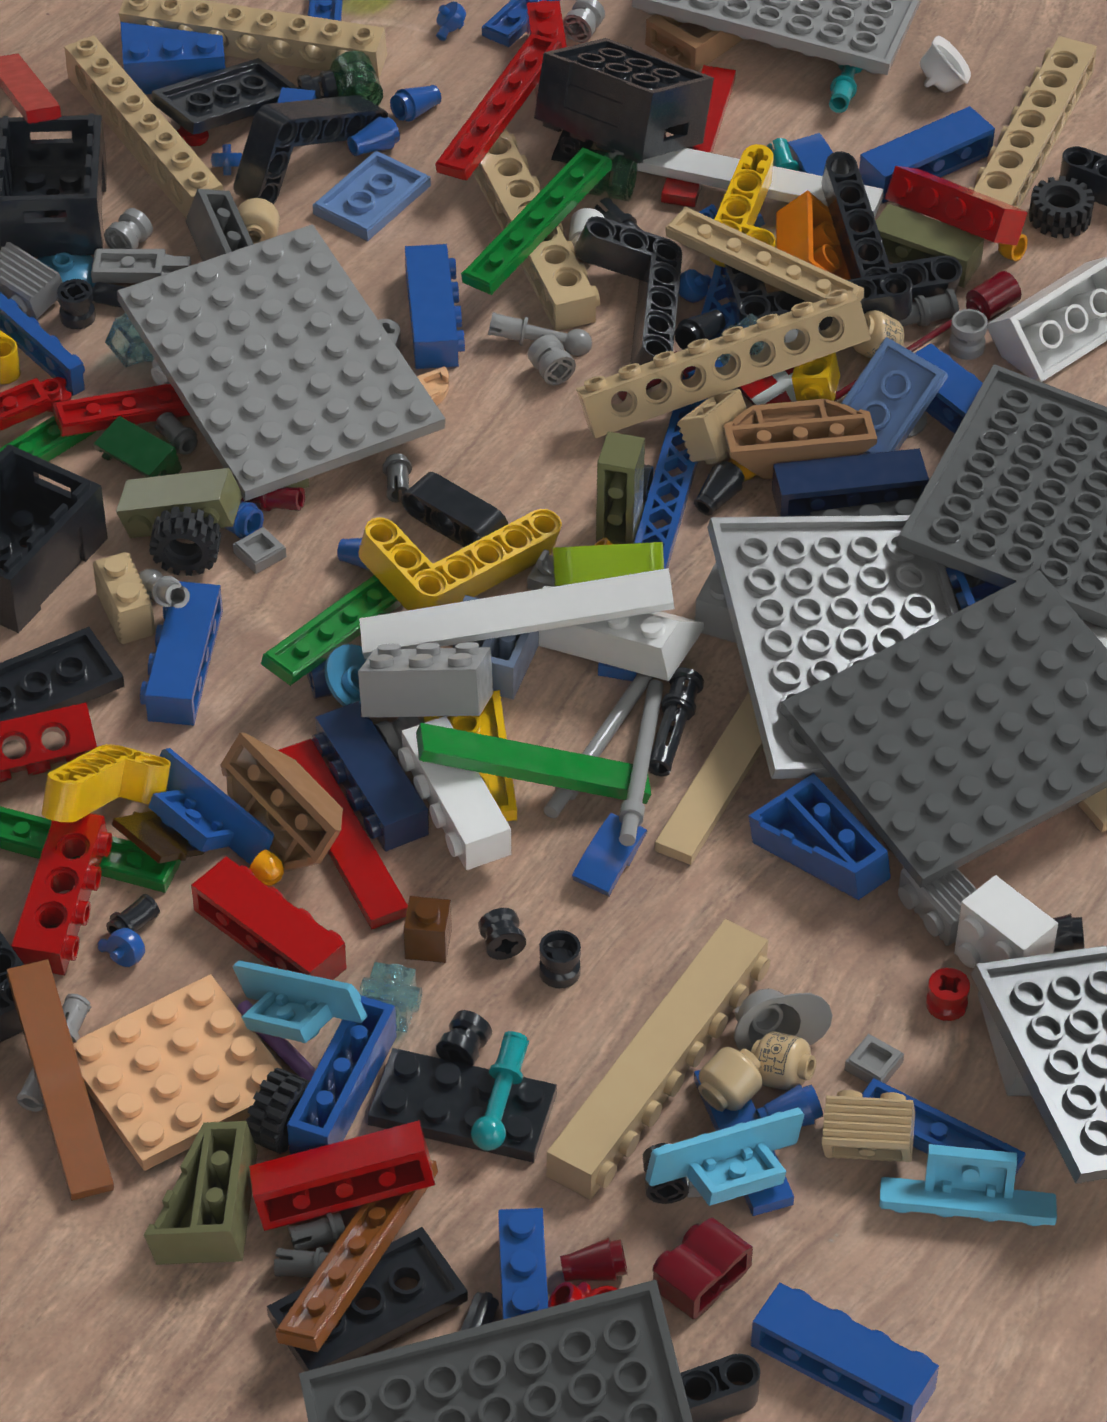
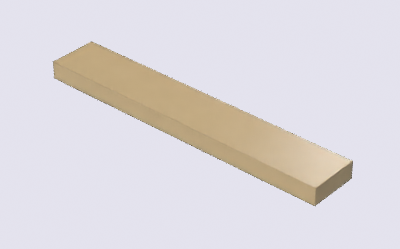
(755, 257)
(712, 787)

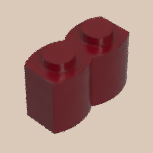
(702, 1267)

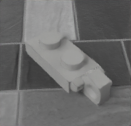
(134, 265)

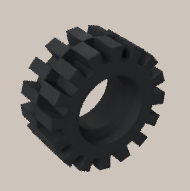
(1058, 220)
(182, 555)
(274, 1109)

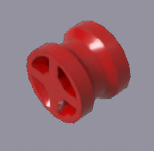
(940, 998)

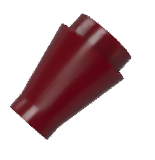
(596, 1262)

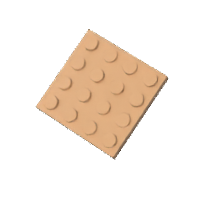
(174, 1070)

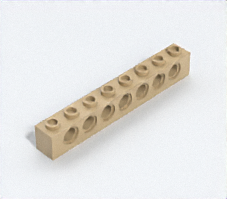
(262, 32)
(1037, 122)
(138, 123)
(553, 265)
(846, 330)

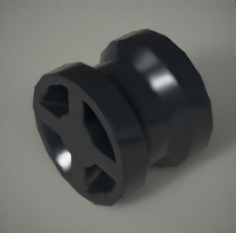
(502, 933)

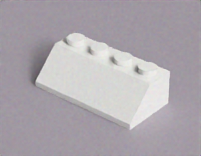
(1055, 323)
(639, 643)

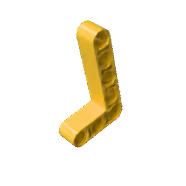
(468, 571)

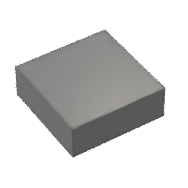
(259, 550)
(874, 1060)

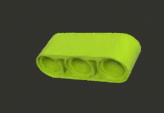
(598, 562)

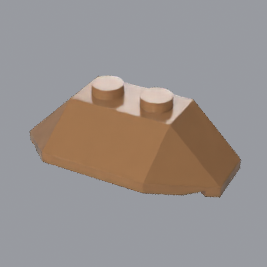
(797, 433)
(283, 800)

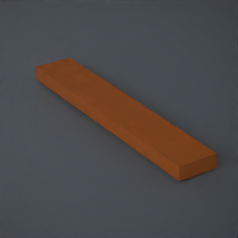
(60, 1080)
(345, 1270)

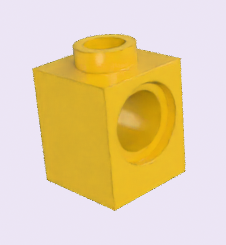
(816, 379)

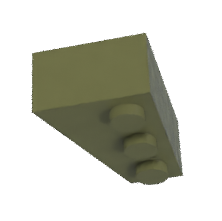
(211, 1200)

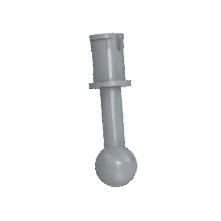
(575, 342)
(164, 589)

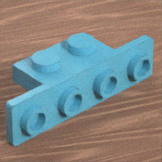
(293, 1002)
(730, 1159)
(969, 1185)

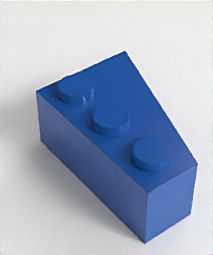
(168, 56)
(821, 838)

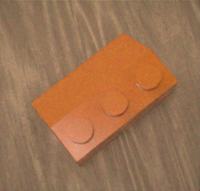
(809, 234)

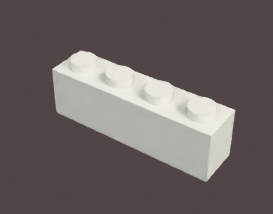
(458, 804)

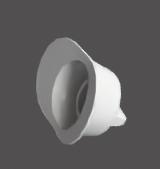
(944, 66)

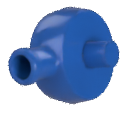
(449, 19)
(226, 159)
(693, 285)
(123, 947)

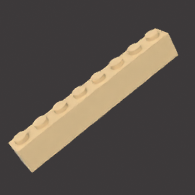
(657, 1060)

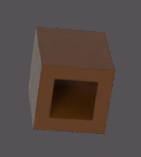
(427, 929)

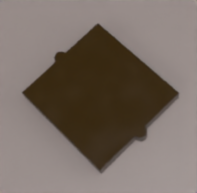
(155, 837)

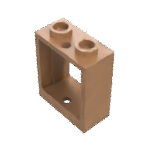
(692, 53)

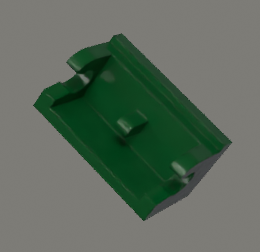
(138, 449)

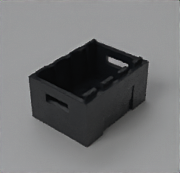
(622, 99)
(44, 167)
(53, 522)

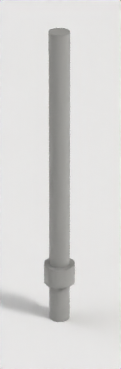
(602, 738)
(632, 808)

